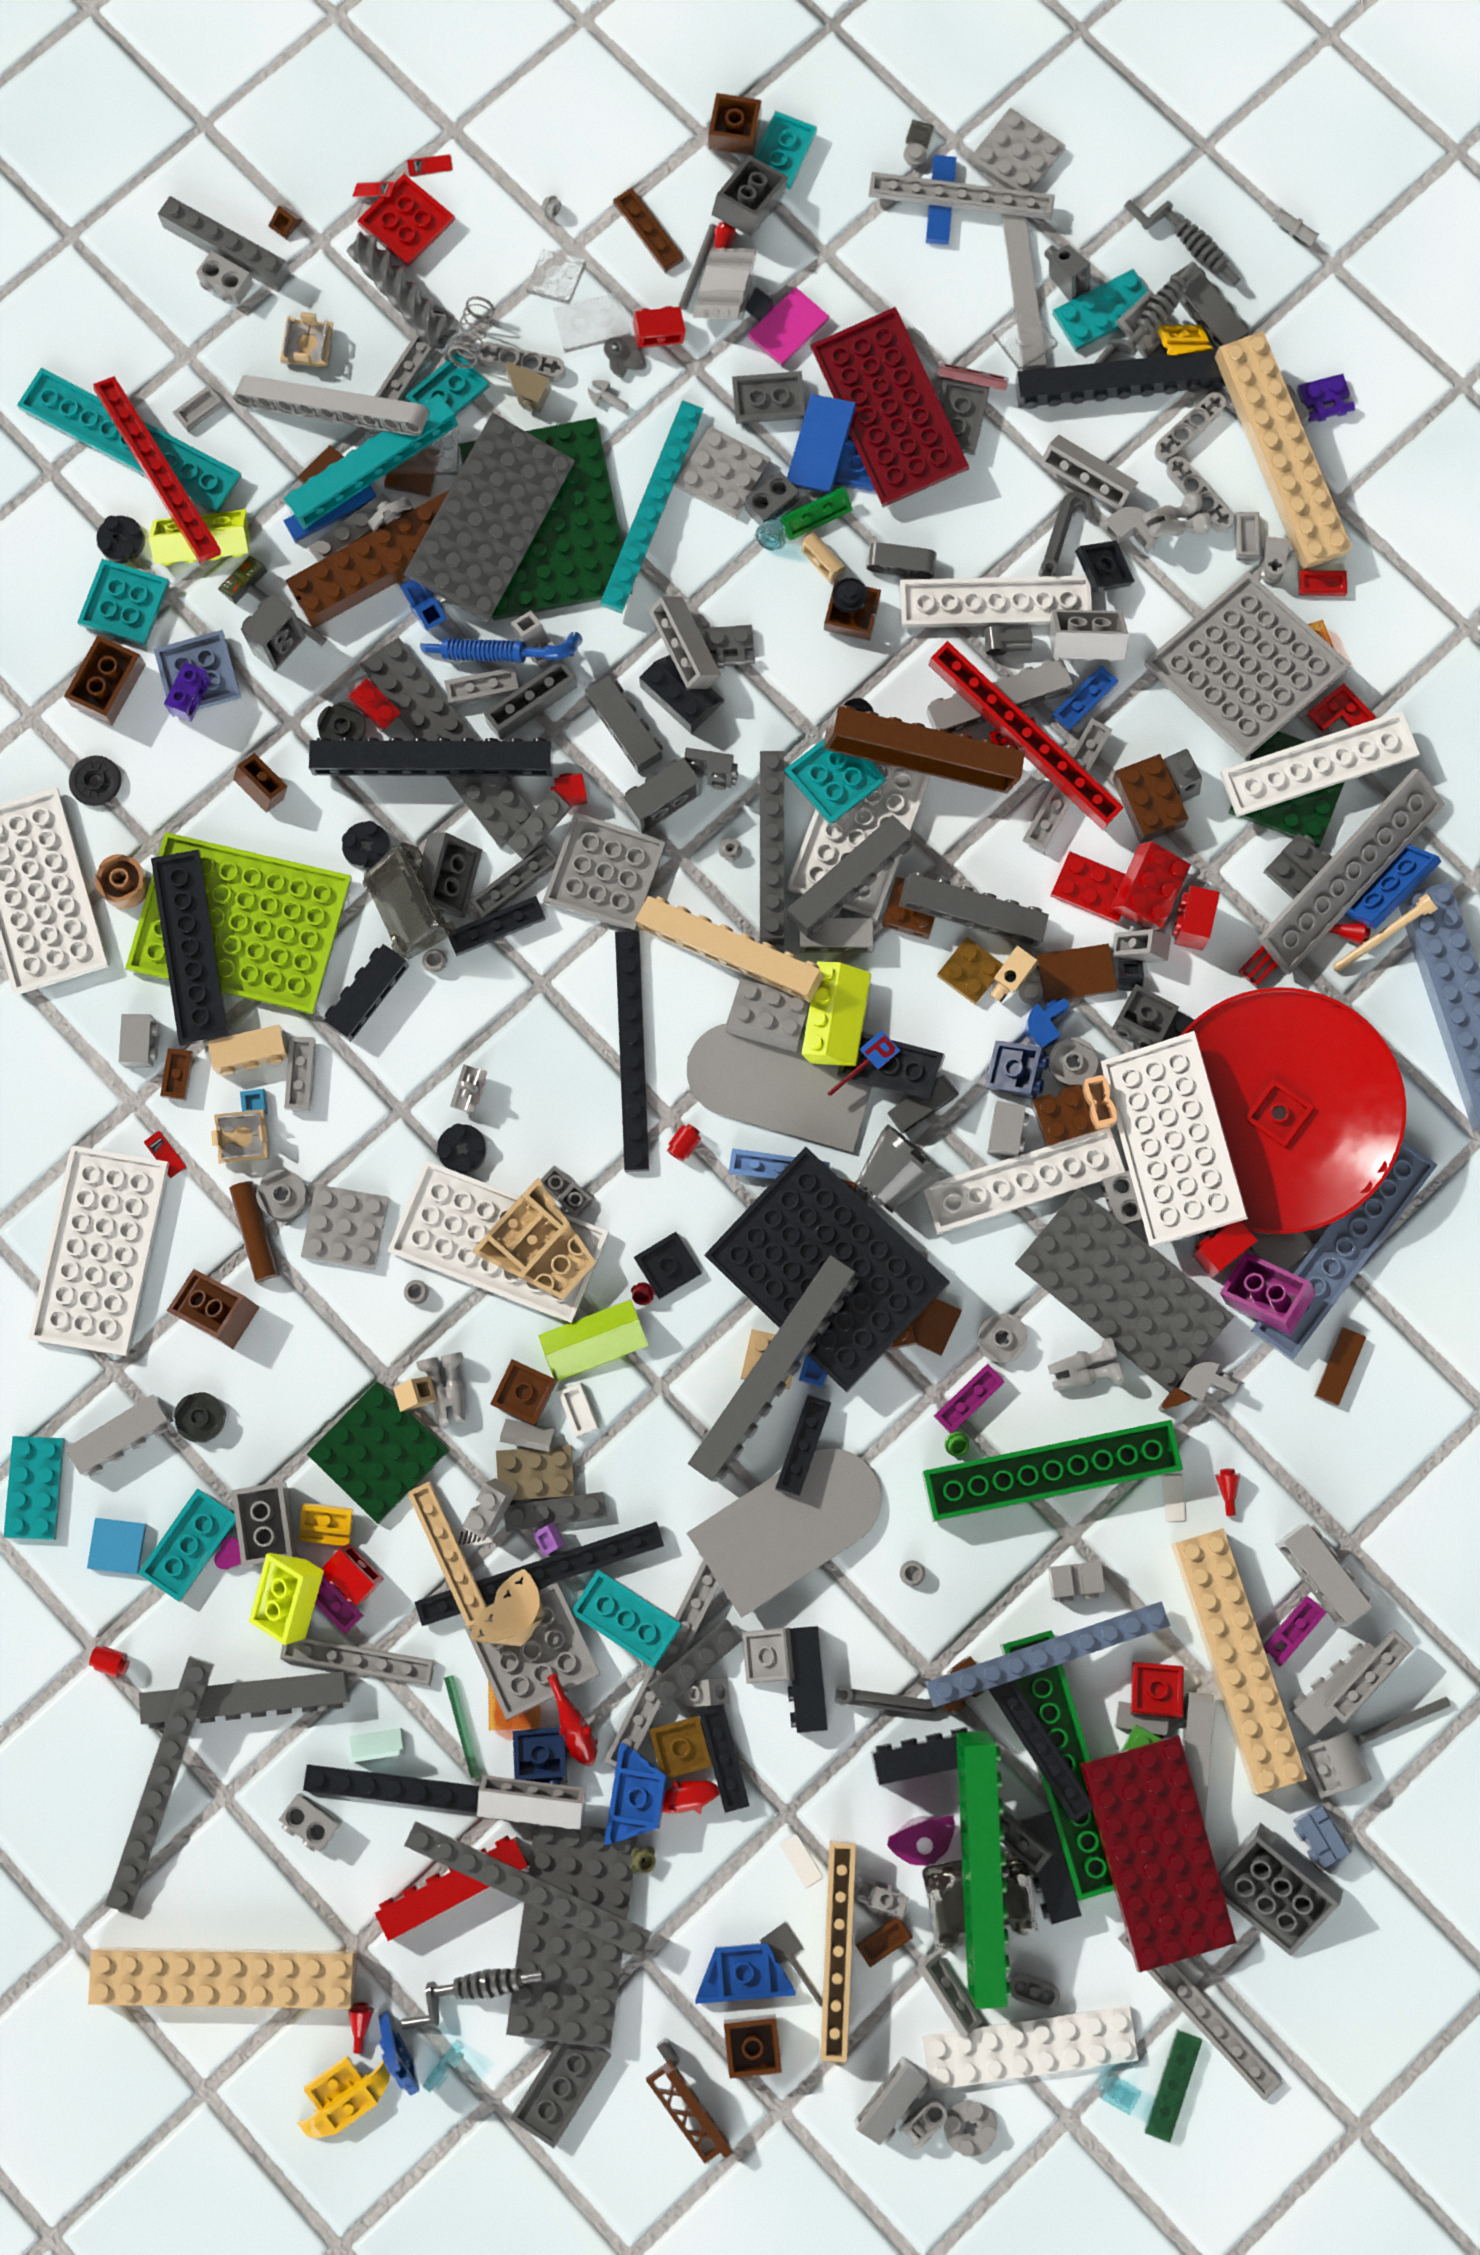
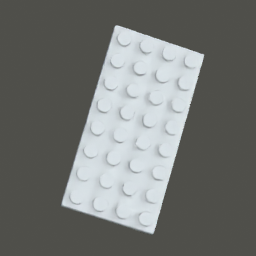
(828, 845)
(44, 899)
(1173, 1140)
(450, 1218)
(99, 1251)

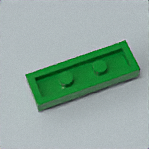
(816, 513)

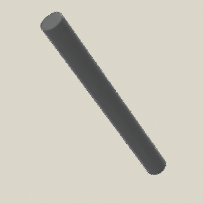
(698, 266)
(308, 630)
(1402, 1720)

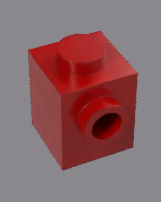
(571, 788)

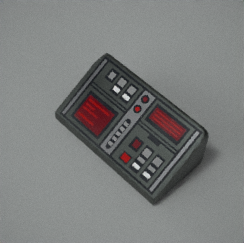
(238, 582)

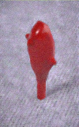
(573, 1726)
(689, 1796)

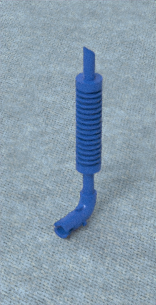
(501, 650)

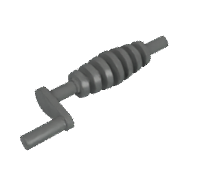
(1195, 239)
(1156, 311)
(478, 1985)

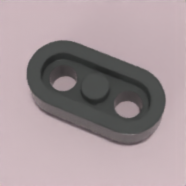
(1033, 1991)

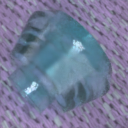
(771, 535)

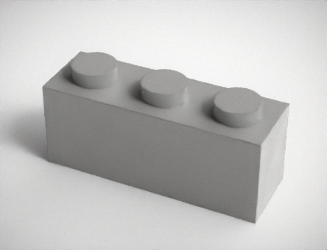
(840, 936)

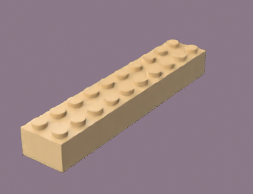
(1282, 451)
(1238, 1662)
(222, 1977)

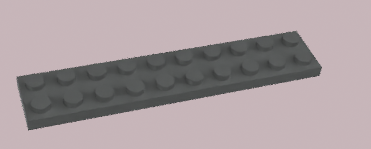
(431, 717)

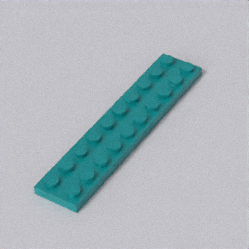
(86, 420)

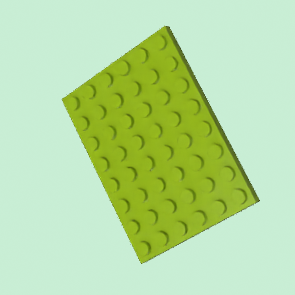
(268, 924)

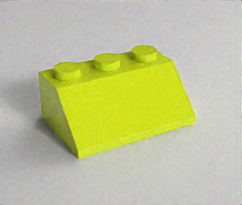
(286, 1597)

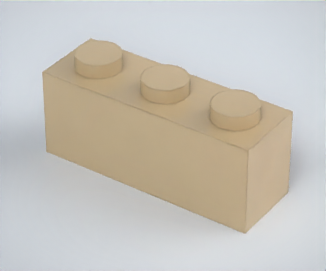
(248, 1050)

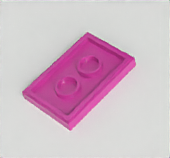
(788, 326)

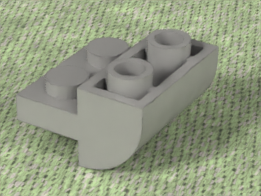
(1336, 1764)

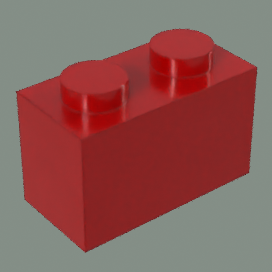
(658, 326)
(373, 704)
(352, 1574)

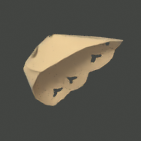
(513, 1616)

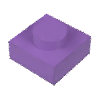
(548, 1539)

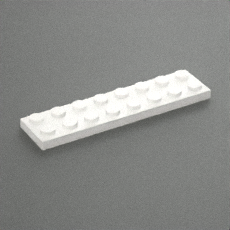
(990, 600)
(1319, 763)
(1023, 1180)
(1030, 2047)

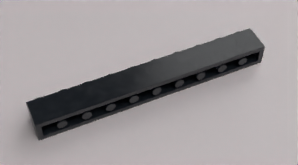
(1118, 379)
(430, 758)

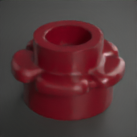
(642, 1293)

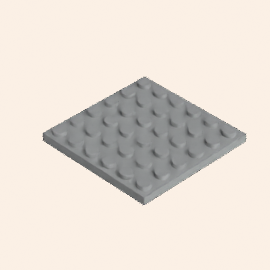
(1247, 665)

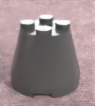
(896, 1170)

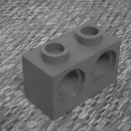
(776, 503)

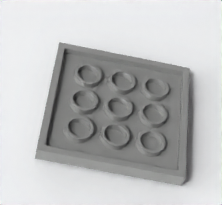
(604, 871)
(521, 1672)

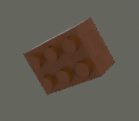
(105, 680)
(1150, 798)

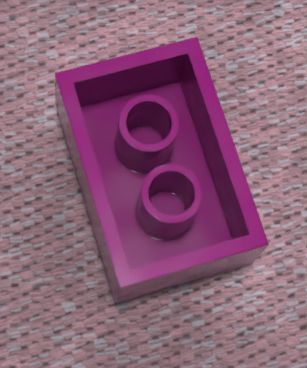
(1268, 1293)

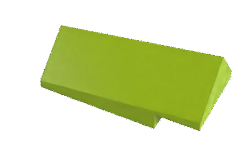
(593, 1340)

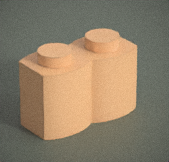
(1101, 1108)

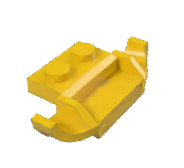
(342, 2096)

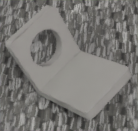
(704, 1694)

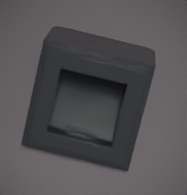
(759, 304)
(1130, 974)

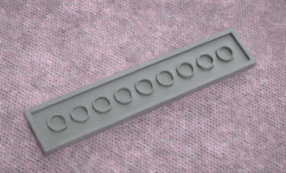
(1351, 871)

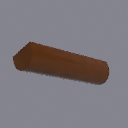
(254, 1231)

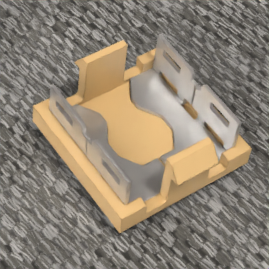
(306, 341)
(240, 1136)

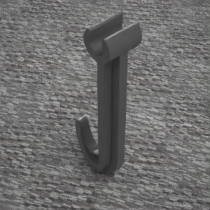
(1060, 529)
(887, 1701)

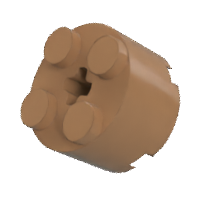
(109, 879)

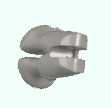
(1166, 518)
(1078, 1368)
(451, 1394)

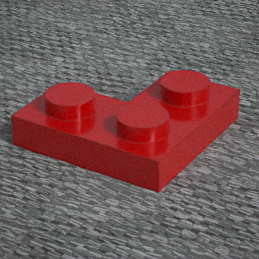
(1340, 704)

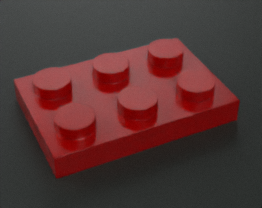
(1088, 886)

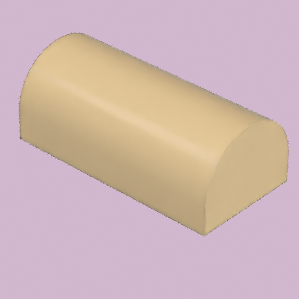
(822, 557)

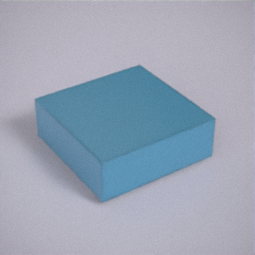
(254, 1100)

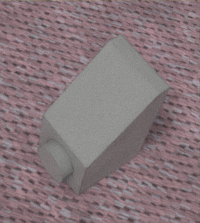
(1141, 946)

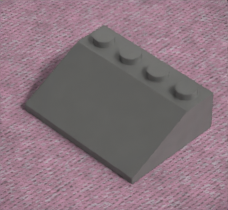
(1277, 1889)

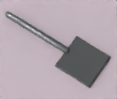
(784, 1946)

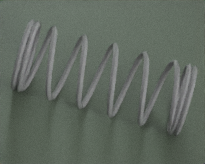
(466, 347)

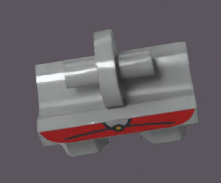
(468, 1089)

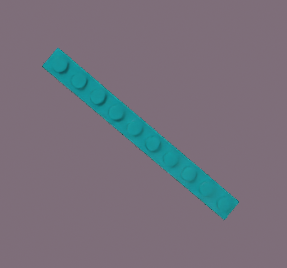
(651, 507)

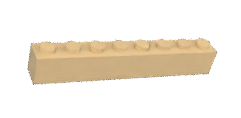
(730, 948)
(837, 1951)

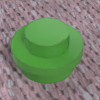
(957, 1444)

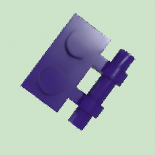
(1326, 391)

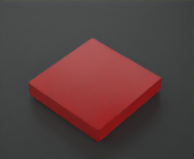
(1157, 1690)

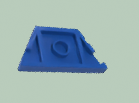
(635, 1797)
(743, 1974)
(397, 2057)

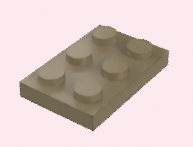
(537, 1472)

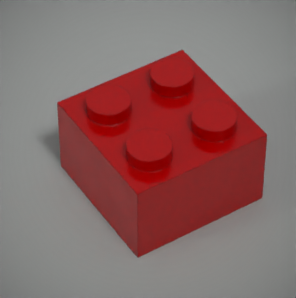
(1196, 917)
(1219, 1251)

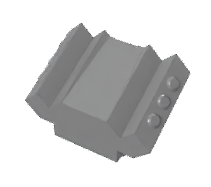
(726, 284)

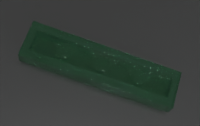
(1173, 2085)

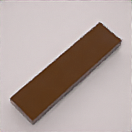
(648, 230)

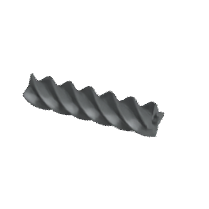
(401, 293)

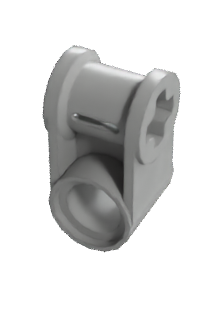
(1274, 557)
(923, 2123)

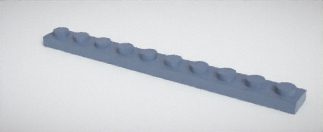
(1047, 1654)

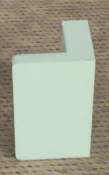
(376, 1745)

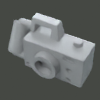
(883, 1900)

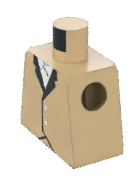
(1018, 964)

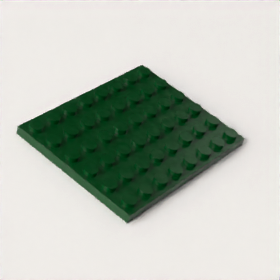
(577, 538)

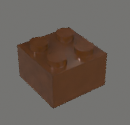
(734, 124)
(752, 2046)

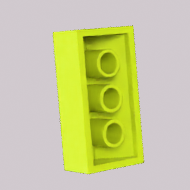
(228, 529)
(837, 1015)

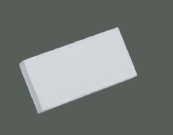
(578, 1410)

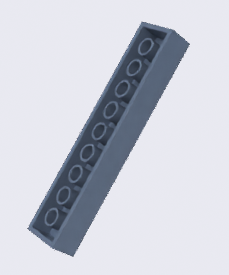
(1451, 985)

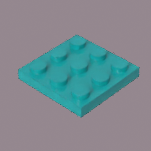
(123, 602)
(833, 780)

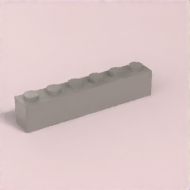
(1023, 689)

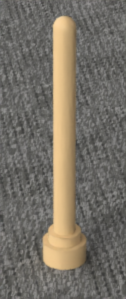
(1424, 906)

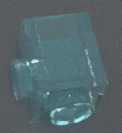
(1119, 2092)

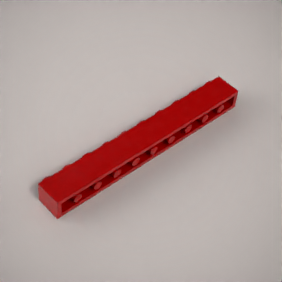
(1025, 735)

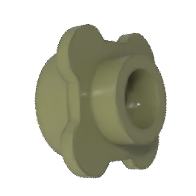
(648, 1862)

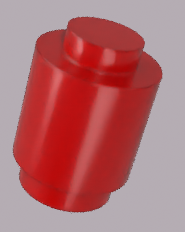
(684, 1142)
(109, 1661)

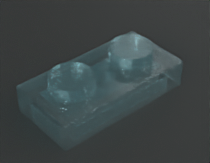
(438, 2075)

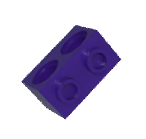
(187, 691)

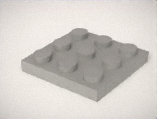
(1017, 152)
(722, 472)
(345, 1227)

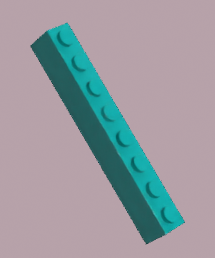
(366, 465)

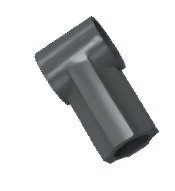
(1000, 641)

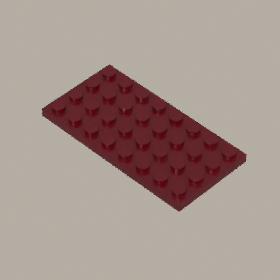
(897, 415)
(1158, 1853)

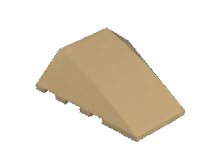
(537, 1244)

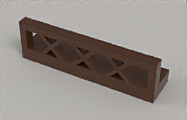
(696, 2108)

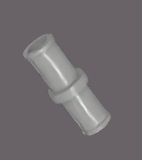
(1296, 227)

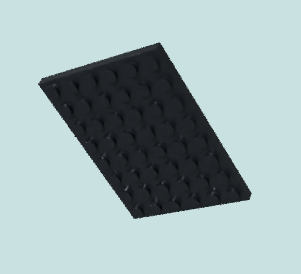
(790, 1235)

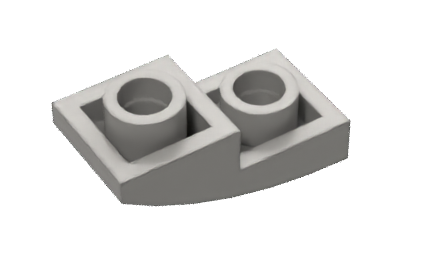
(565, 1191)

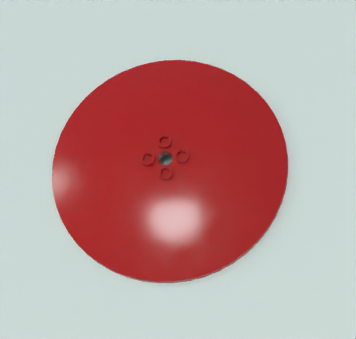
(1338, 1096)

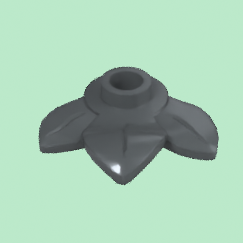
(626, 358)

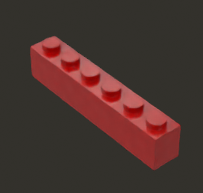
(441, 1892)

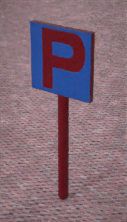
(878, 1052)

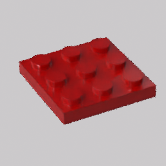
(406, 220)

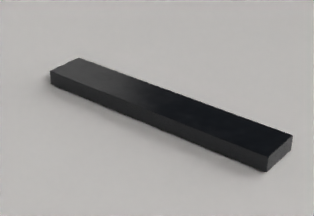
(1042, 1750)

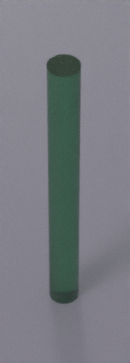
(462, 1726)

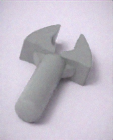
(606, 396)

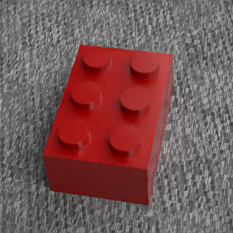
(1150, 886)

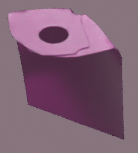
(937, 1829)

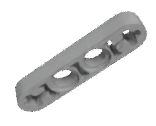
(522, 358)
(1187, 425)
(1204, 490)

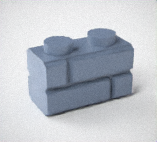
(1321, 1836)

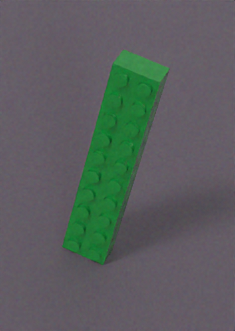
(1052, 1470)
(1053, 1705)
(982, 1869)

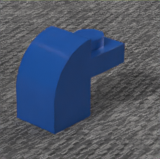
(423, 604)
(1039, 1024)

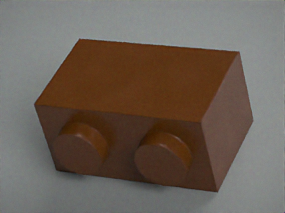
(260, 782)

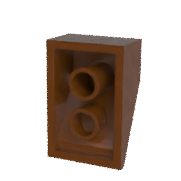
(213, 1308)

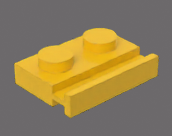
(1183, 339)
(325, 1524)

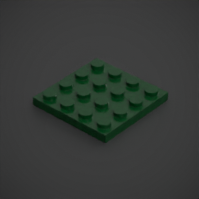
(1300, 815)
(377, 1452)

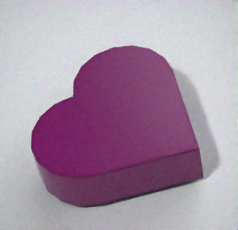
(229, 1554)

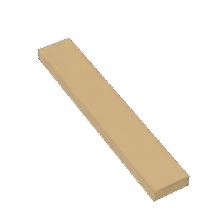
(448, 1552)

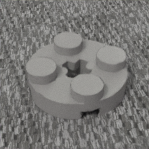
(388, 512)
(1060, 1068)
(294, 1200)
(1002, 1352)
(985, 2131)

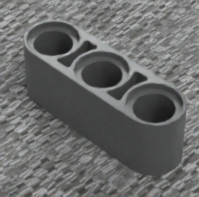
(901, 560)
(914, 1110)

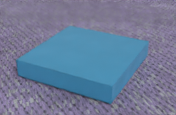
(116, 1546)

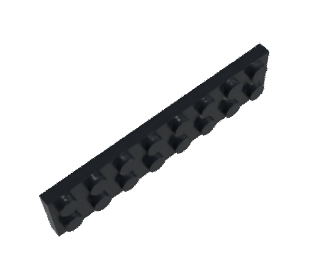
(189, 947)

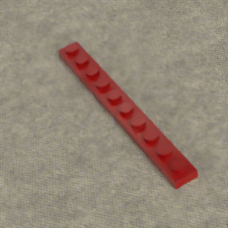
(157, 469)

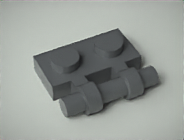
(730, 639)

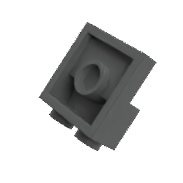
(718, 767)
(1297, 865)
(1144, 1017)

